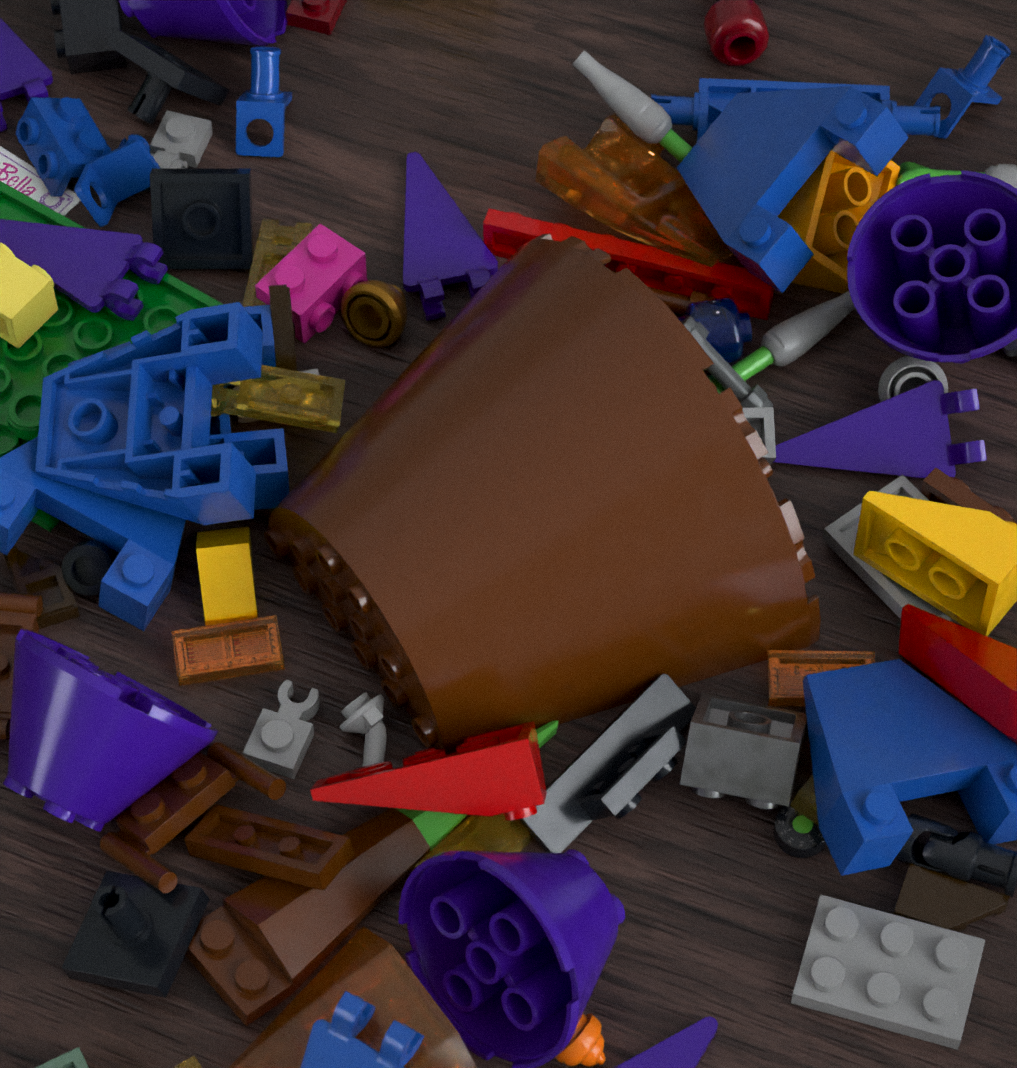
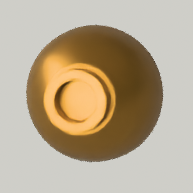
(374, 312)

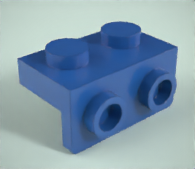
(59, 140)

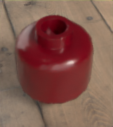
(736, 31)

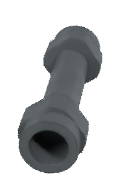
(724, 373)

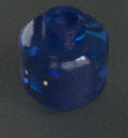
(725, 323)

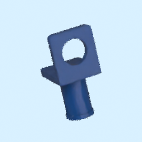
(967, 84)
(262, 102)
(116, 177)

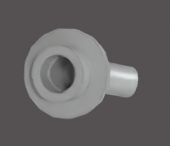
(365, 717)

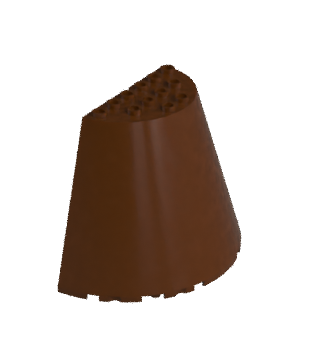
(549, 511)

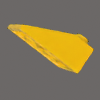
(943, 554)

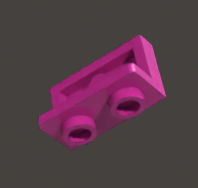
(318, 277)

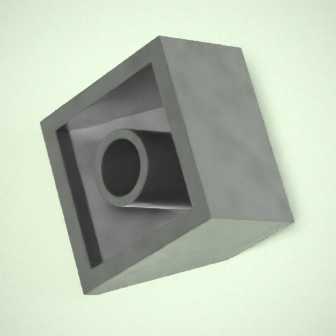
(743, 751)

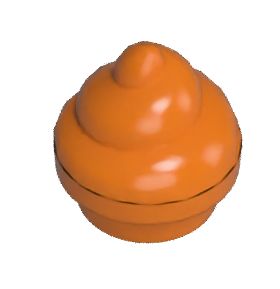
(585, 1045)

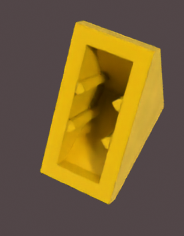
(226, 575)

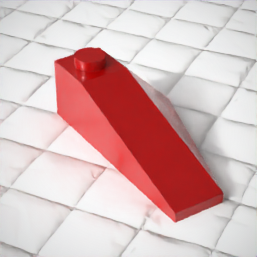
(965, 664)
(484, 778)

